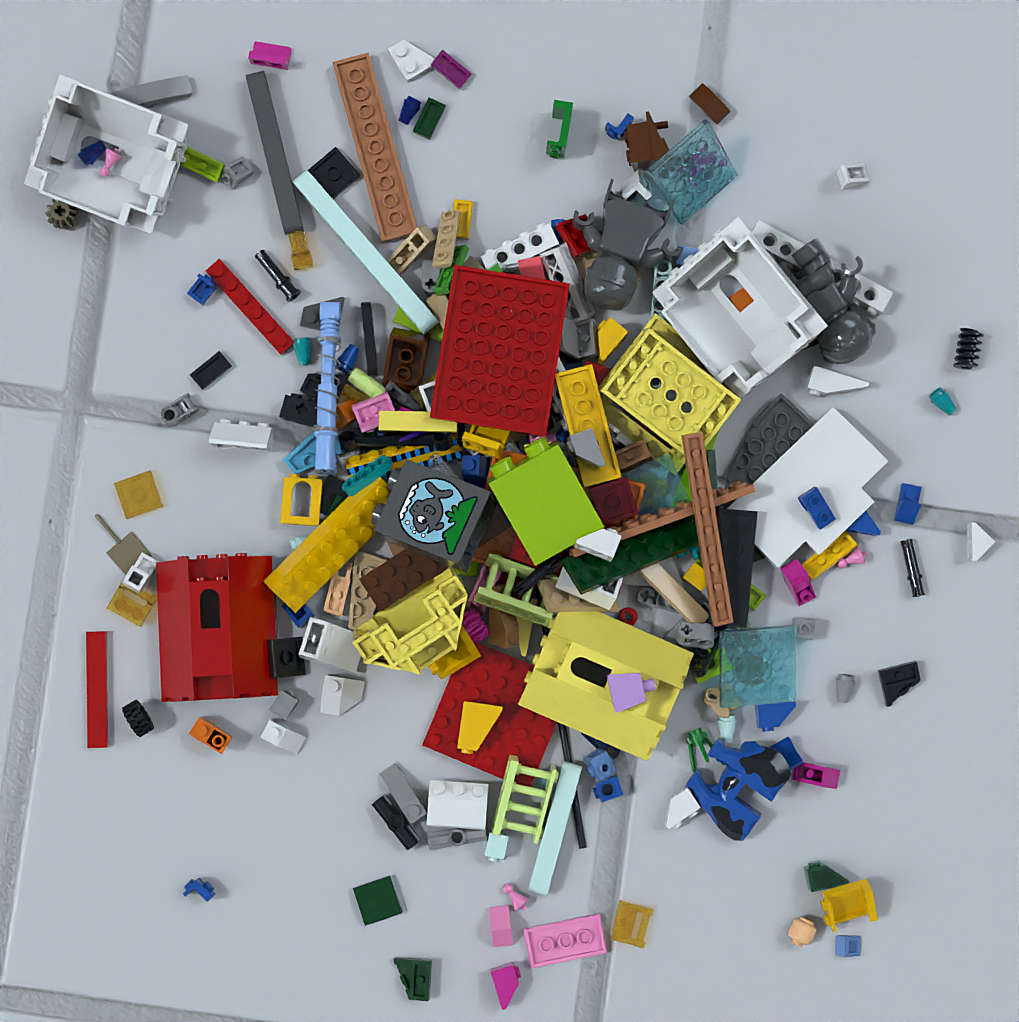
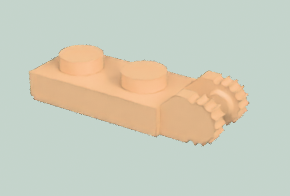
(338, 592)

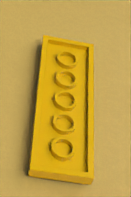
(585, 411)

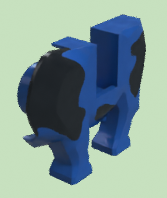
(753, 765)

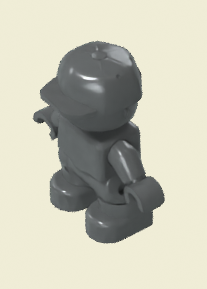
(622, 248)

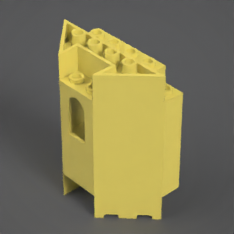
(416, 626)
(589, 708)

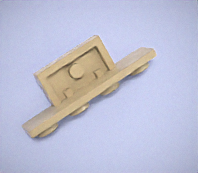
(446, 239)

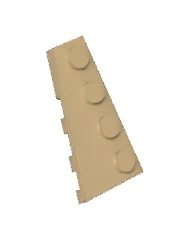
(561, 601)
(361, 604)

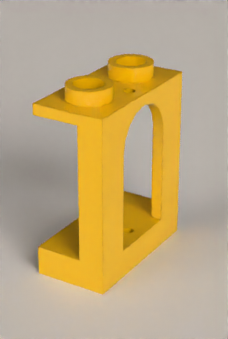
(315, 507)

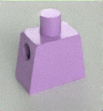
(628, 690)

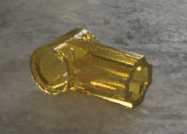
(300, 254)

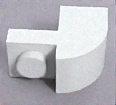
(140, 573)

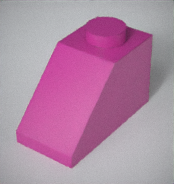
(817, 775)
(506, 982)

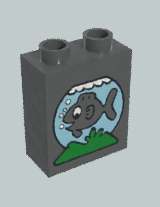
(434, 515)

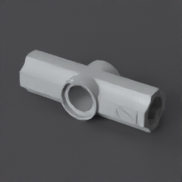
(444, 839)

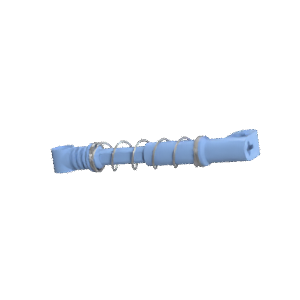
(327, 392)

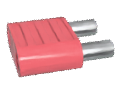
(529, 267)

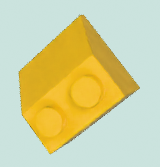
(609, 338)

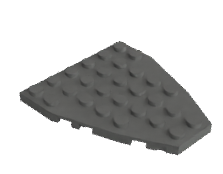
(767, 441)

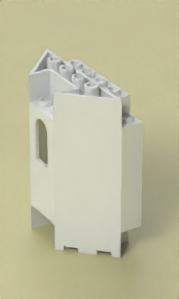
(137, 184)
(734, 344)

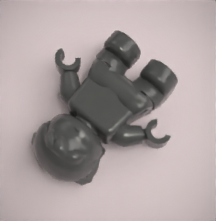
(847, 333)

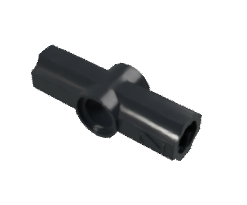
(404, 832)

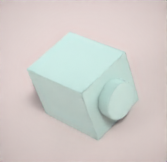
(496, 846)

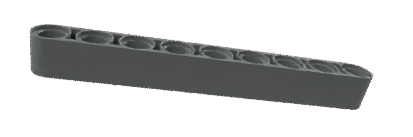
(274, 152)

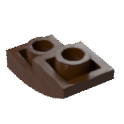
(709, 103)

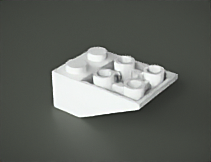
(602, 596)
(329, 646)

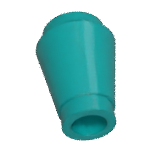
(303, 350)
(943, 401)

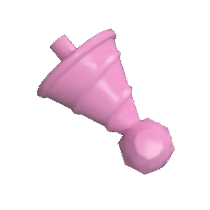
(111, 159)
(855, 558)
(517, 899)

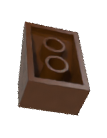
(406, 359)

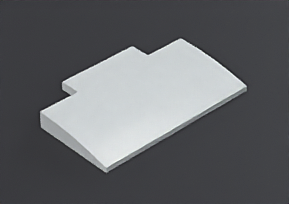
(827, 457)

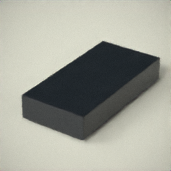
(210, 370)

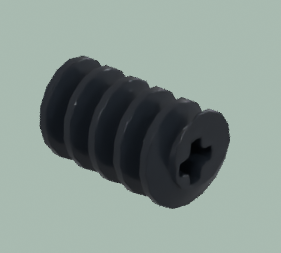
(967, 349)

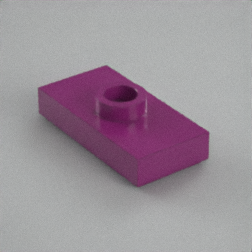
(450, 69)

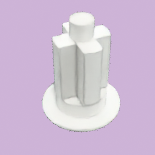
(341, 460)

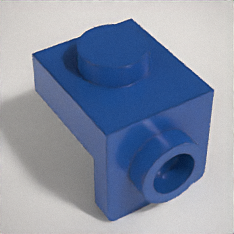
(618, 133)
(202, 289)
(204, 889)

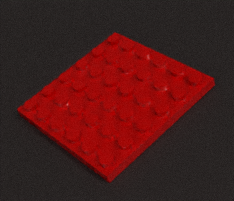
(517, 732)

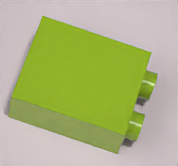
(543, 500)

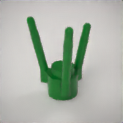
(697, 738)

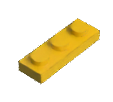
(838, 549)

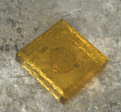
(138, 494)

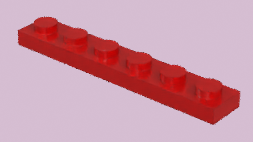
(250, 307)

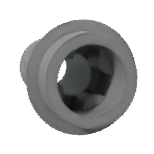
(844, 687)

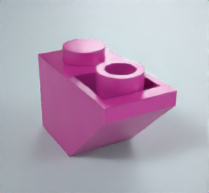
(798, 582)

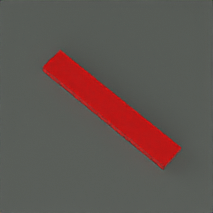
(97, 689)

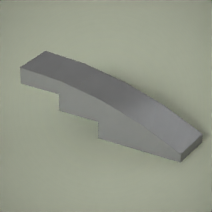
(156, 91)

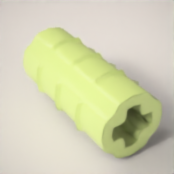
(365, 383)

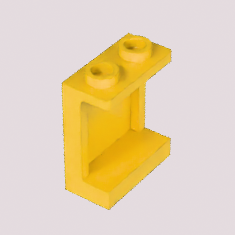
(486, 440)
(453, 661)
(848, 903)

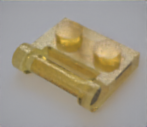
(129, 608)
(625, 921)

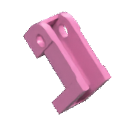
(480, 608)

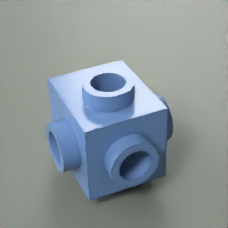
(599, 764)

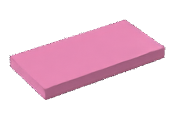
(565, 940)

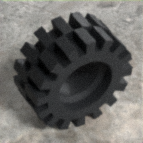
(137, 718)

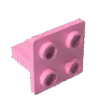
(368, 411)

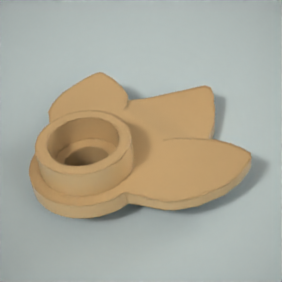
(715, 703)

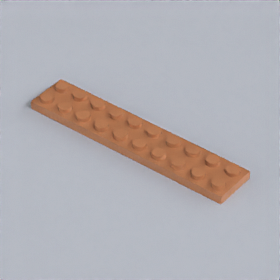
(375, 147)
(667, 515)

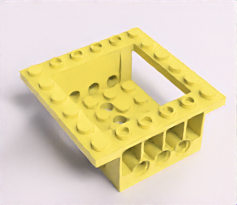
(666, 356)

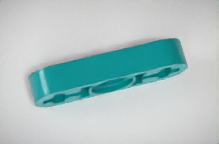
(367, 475)

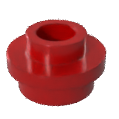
(634, 616)

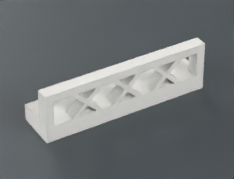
(567, 267)

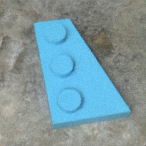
(303, 455)

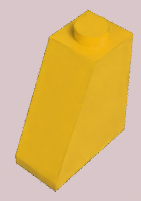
(476, 724)

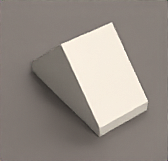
(852, 175)
(977, 541)

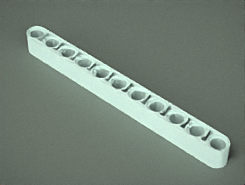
(365, 252)

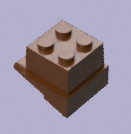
(645, 143)

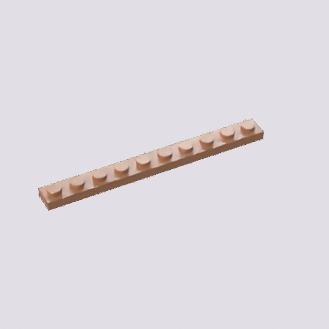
(707, 528)

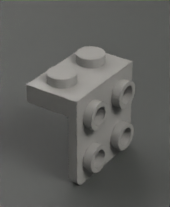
(579, 339)

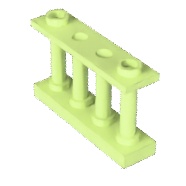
(504, 601)
(509, 786)

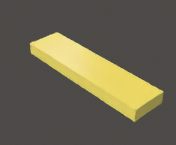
(413, 422)

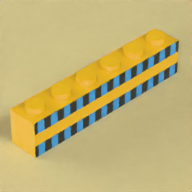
(399, 454)

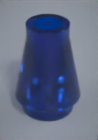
(409, 110)
(92, 152)

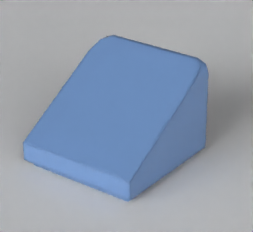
(847, 946)

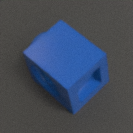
(616, 789)

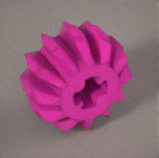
(474, 626)

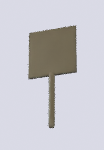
(126, 551)

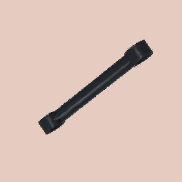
(369, 441)

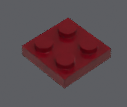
(614, 500)

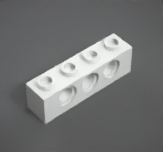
(524, 239)

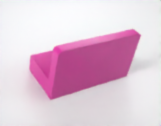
(270, 55)

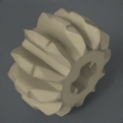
(58, 220)

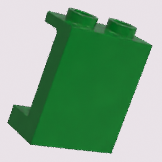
(563, 111)

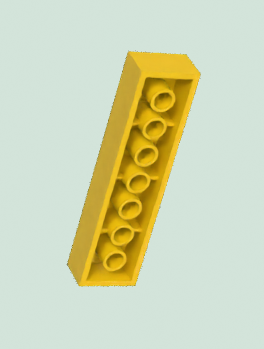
(328, 547)

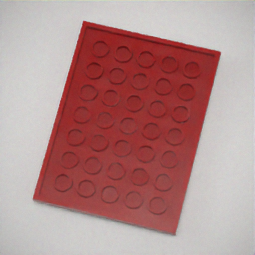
(499, 351)

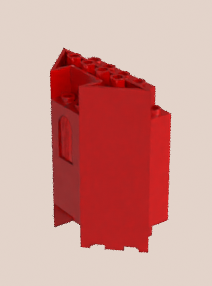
(216, 660)

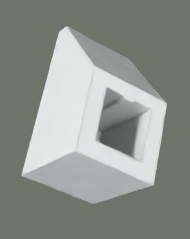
(680, 806)

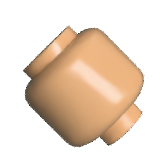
(802, 931)

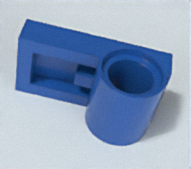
(816, 507)

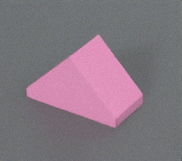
(500, 926)

